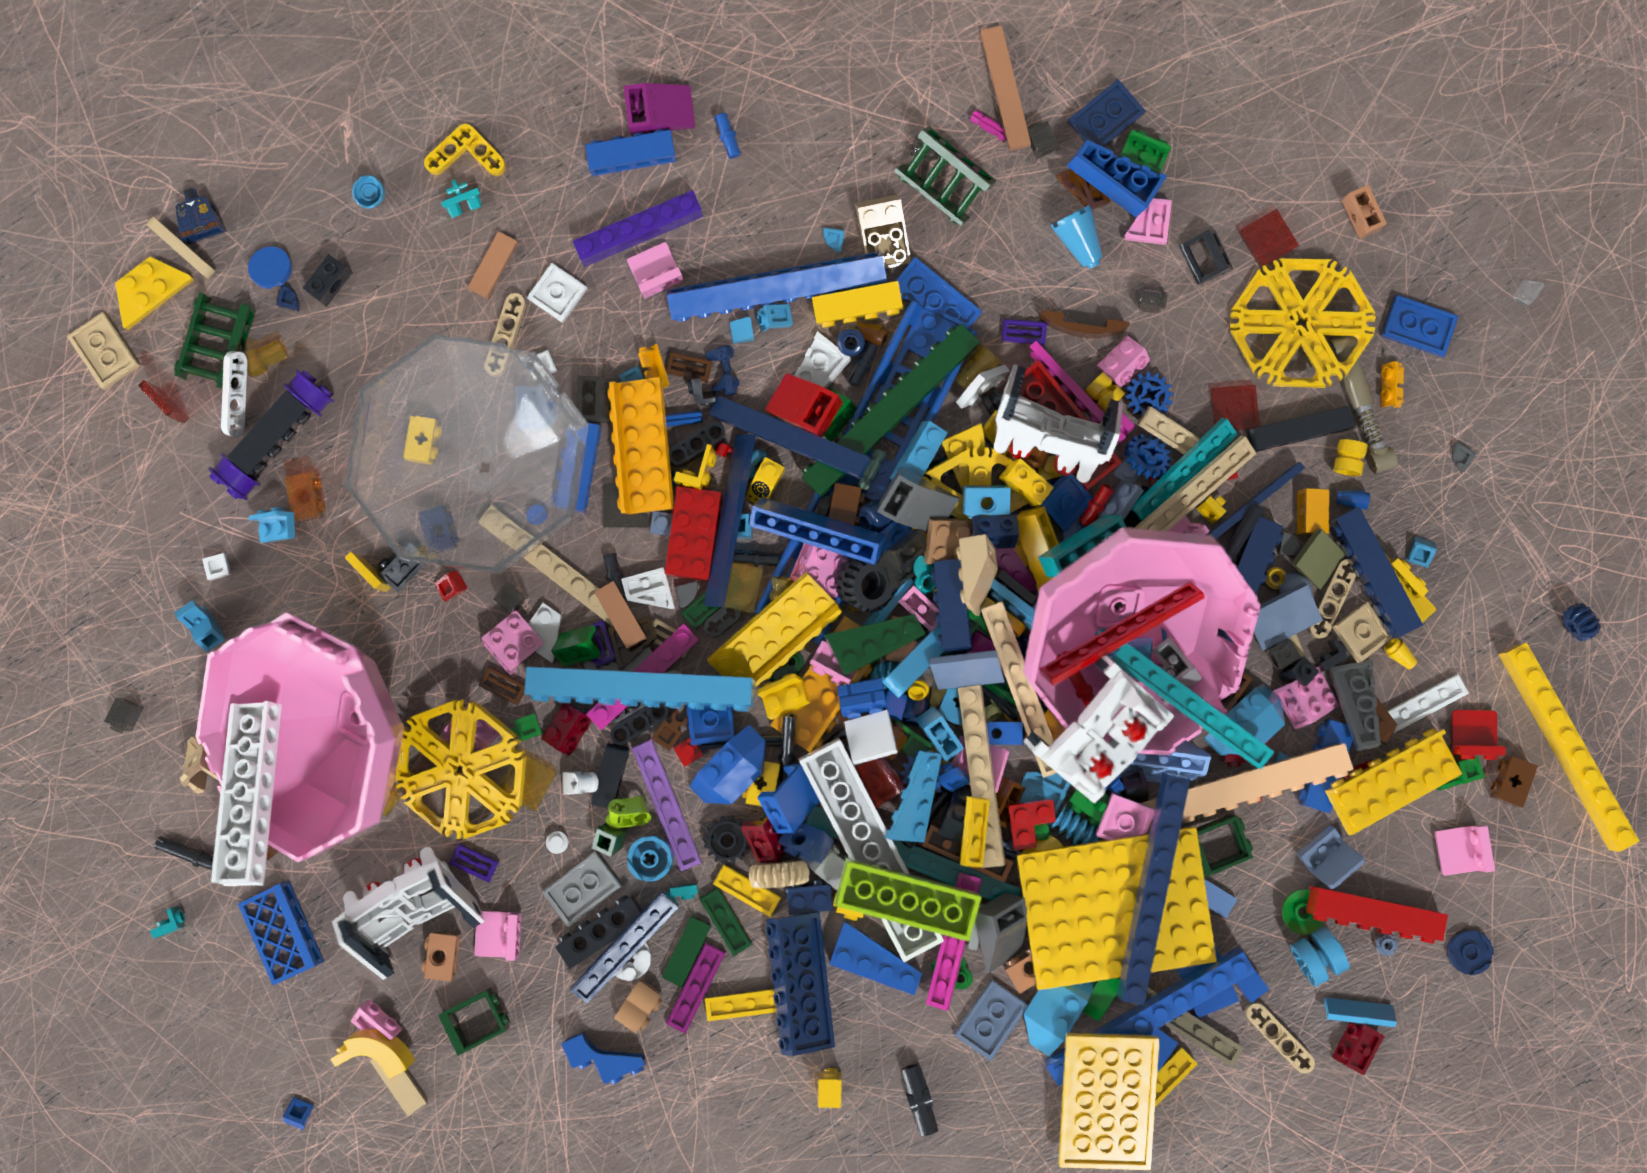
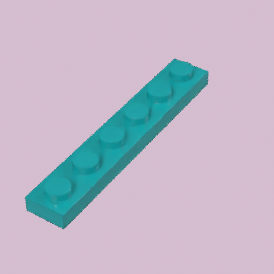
(1185, 468)

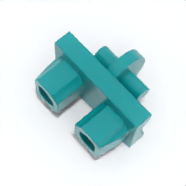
(452, 204)

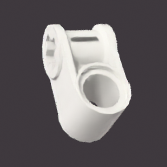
(579, 782)

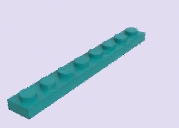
(1192, 705)

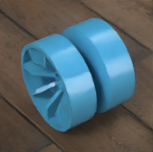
(1325, 953)

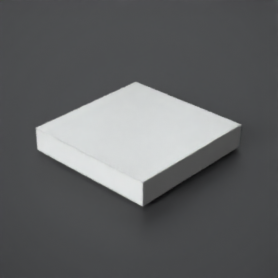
(557, 293)
(870, 737)

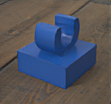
(953, 777)

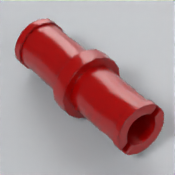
(1096, 504)

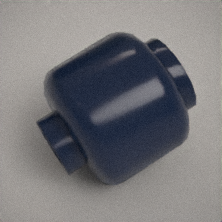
(843, 344)
(871, 519)
(914, 709)

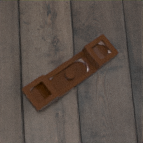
(1055, 321)

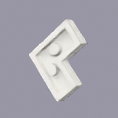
(982, 383)

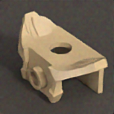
(194, 773)

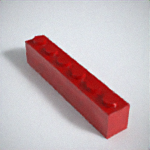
(1376, 913)

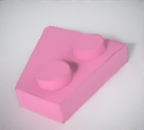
(1151, 224)

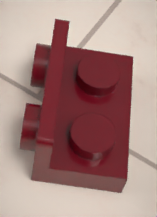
(763, 841)
(1358, 1047)

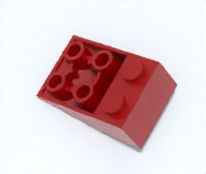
(804, 405)

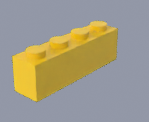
(858, 303)
(1036, 538)

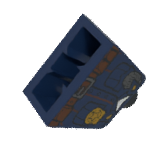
(197, 218)

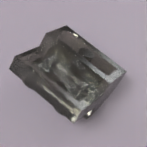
(593, 398)
(901, 557)

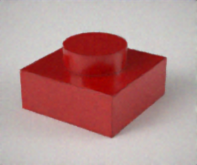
(688, 753)

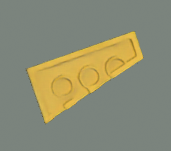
(958, 442)

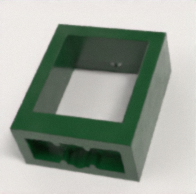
(1244, 845)
(454, 1031)

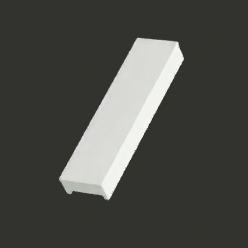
(246, 794)

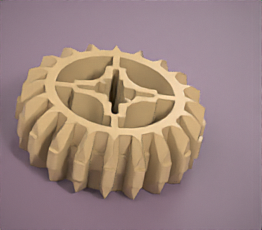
(779, 874)

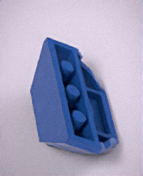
(731, 768)

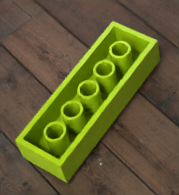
(907, 899)

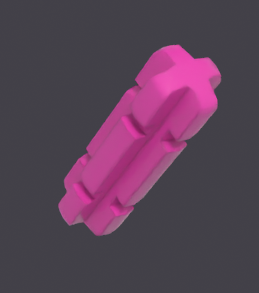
(988, 124)

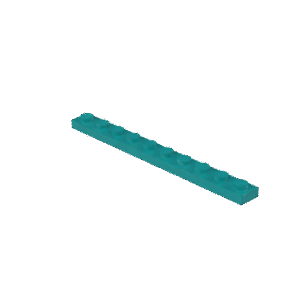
(926, 861)

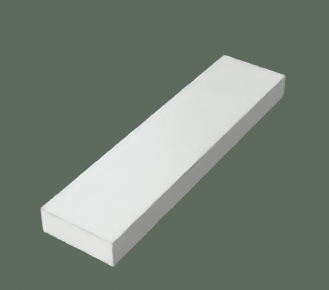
(1428, 701)

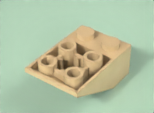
(884, 229)
(977, 570)

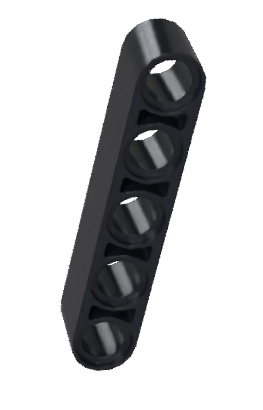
(1301, 428)

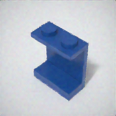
(791, 801)

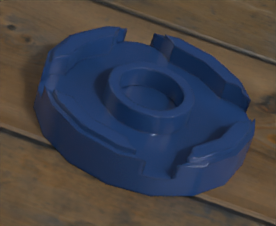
(1470, 952)

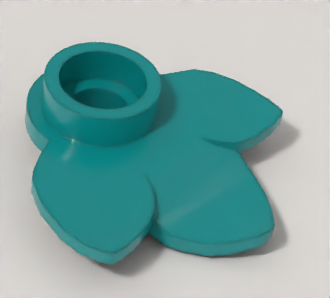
(923, 570)

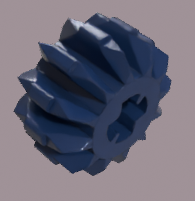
(1581, 622)

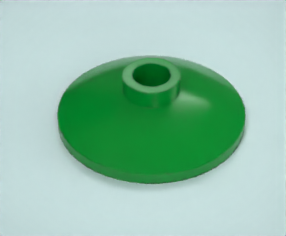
(1299, 924)

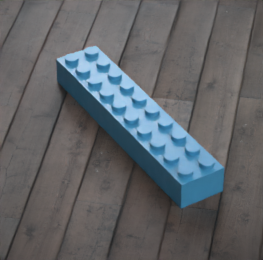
(640, 687)

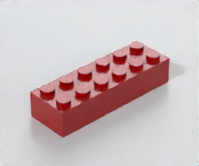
(1044, 390)

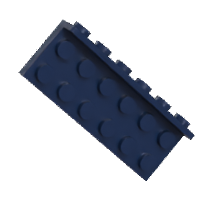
(800, 984)

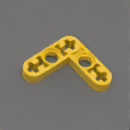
(467, 144)

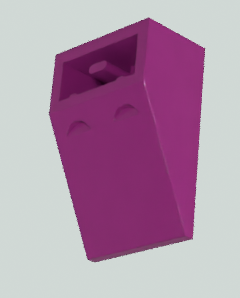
(658, 107)

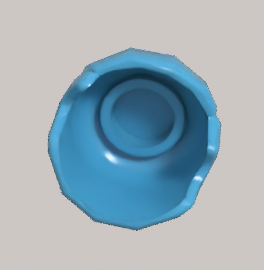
(369, 191)

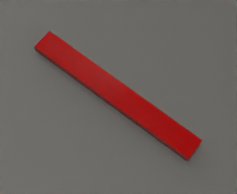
(1121, 633)

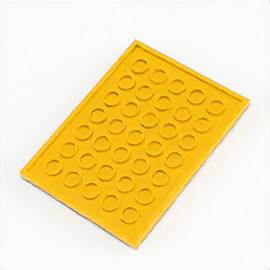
(1085, 902)

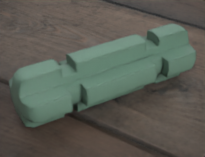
(872, 469)

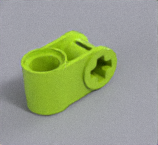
(630, 812)

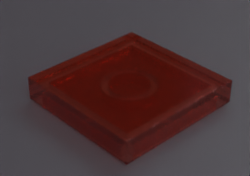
(1268, 238)
(165, 404)
(1237, 405)
(879, 781)

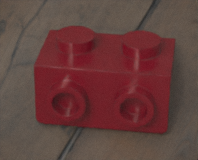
(566, 729)

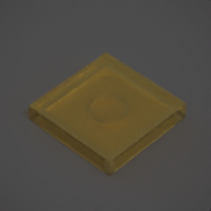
(536, 782)

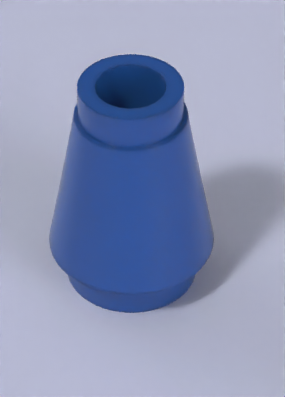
(1353, 498)

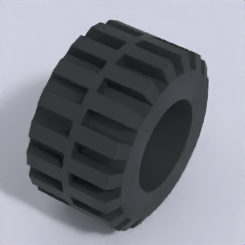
(850, 583)

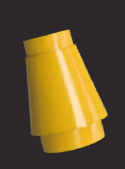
(1399, 652)

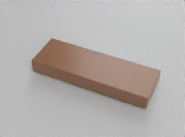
(492, 265)
(620, 615)

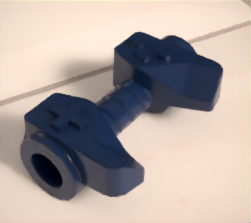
(727, 382)

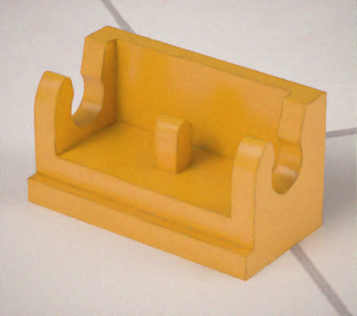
(1312, 511)

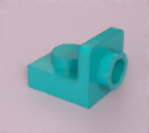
(685, 891)
(174, 923)

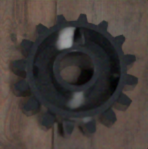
(715, 840)

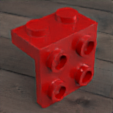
(1475, 734)

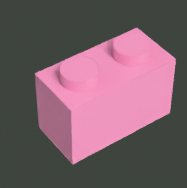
(921, 606)

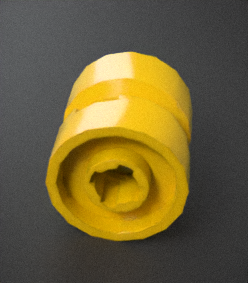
(1103, 390)
(1350, 457)

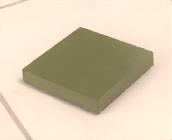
(1318, 558)

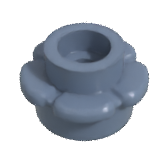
(1380, 944)

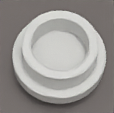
(557, 842)

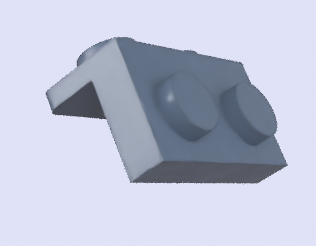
(1122, 499)

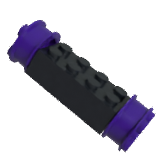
(269, 434)

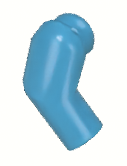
(758, 456)

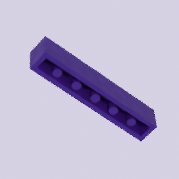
(638, 228)

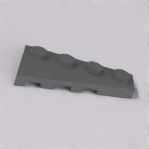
(1357, 698)

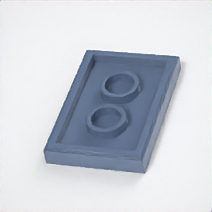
(1286, 616)
(967, 669)
(991, 1019)

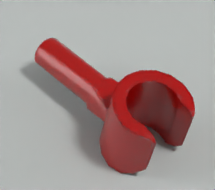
(723, 449)

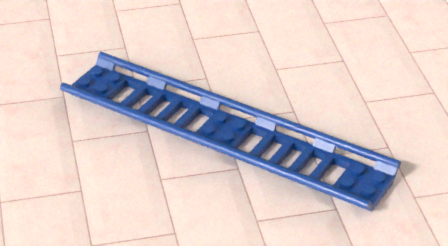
(924, 332)

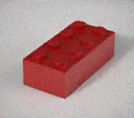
(693, 533)

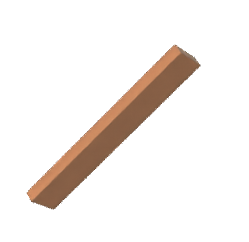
(1005, 88)

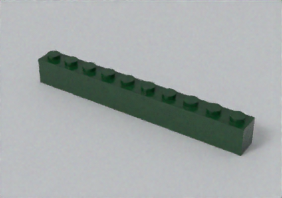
(896, 403)

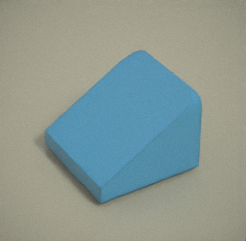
(742, 330)
(1421, 552)

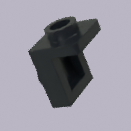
(700, 397)

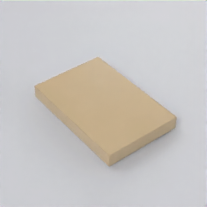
(103, 350)

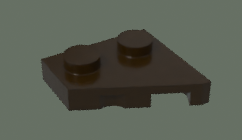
(625, 656)

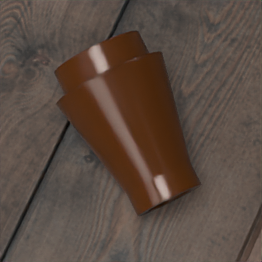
(873, 333)

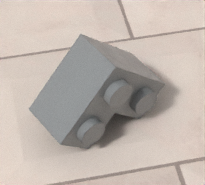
(1176, 664)
(831, 867)

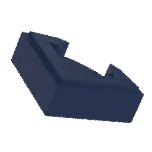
(288, 299)

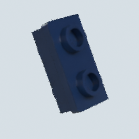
(1000, 530)
(809, 898)

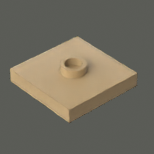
(1362, 632)

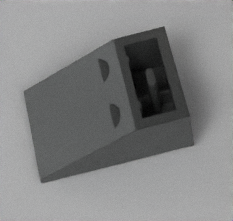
(915, 500)
(1001, 929)

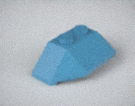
(1258, 714)
(1054, 1014)

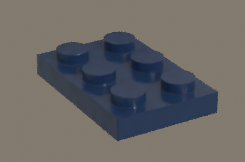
(1107, 115)

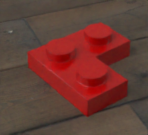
(1024, 817)

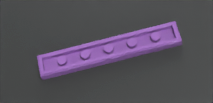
(666, 805)

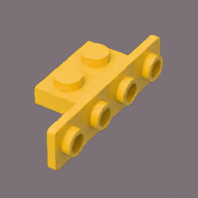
(1413, 587)

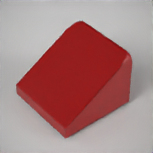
(450, 585)

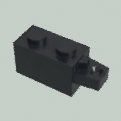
(954, 815)

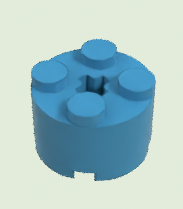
(638, 854)

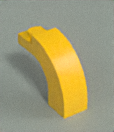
(390, 1054)

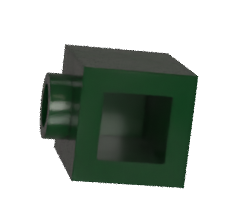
(609, 840)

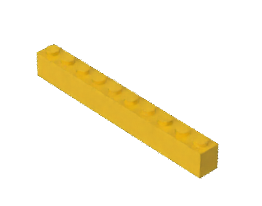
(1568, 747)

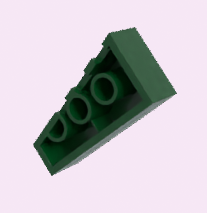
(869, 643)

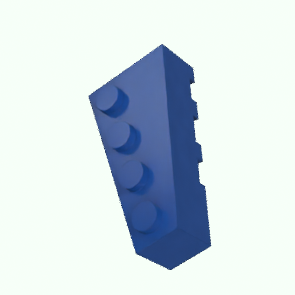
(1117, 177)
(870, 959)

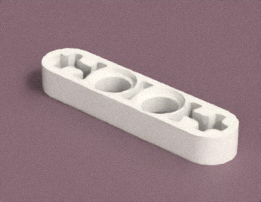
(238, 393)

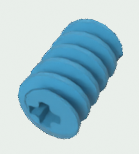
(1074, 827)

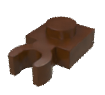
(668, 733)

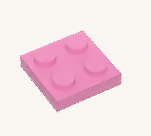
(1124, 818)

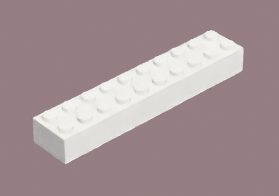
(861, 830)

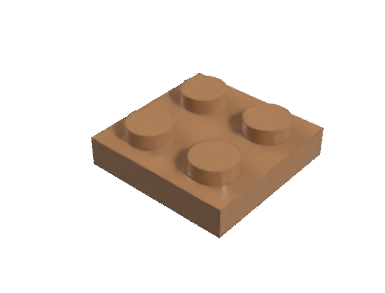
(944, 538)

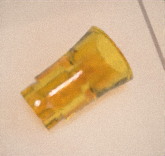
(979, 362)

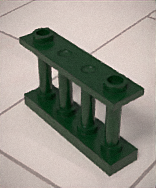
(964, 168)
(237, 338)

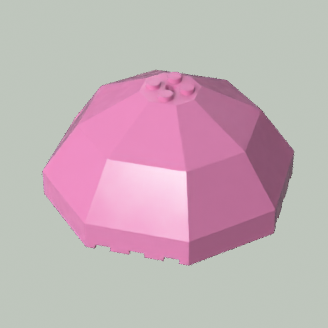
(1137, 571)
(329, 763)

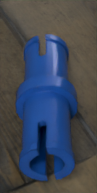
(727, 135)

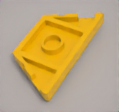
(147, 289)

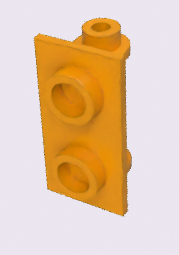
(652, 359)
(1391, 375)

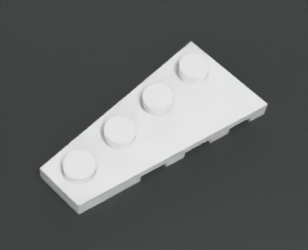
(822, 362)

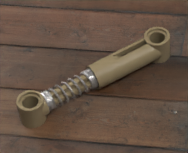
(1357, 388)

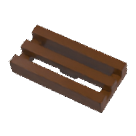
(707, 371)
(520, 694)

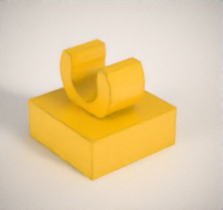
(1212, 509)

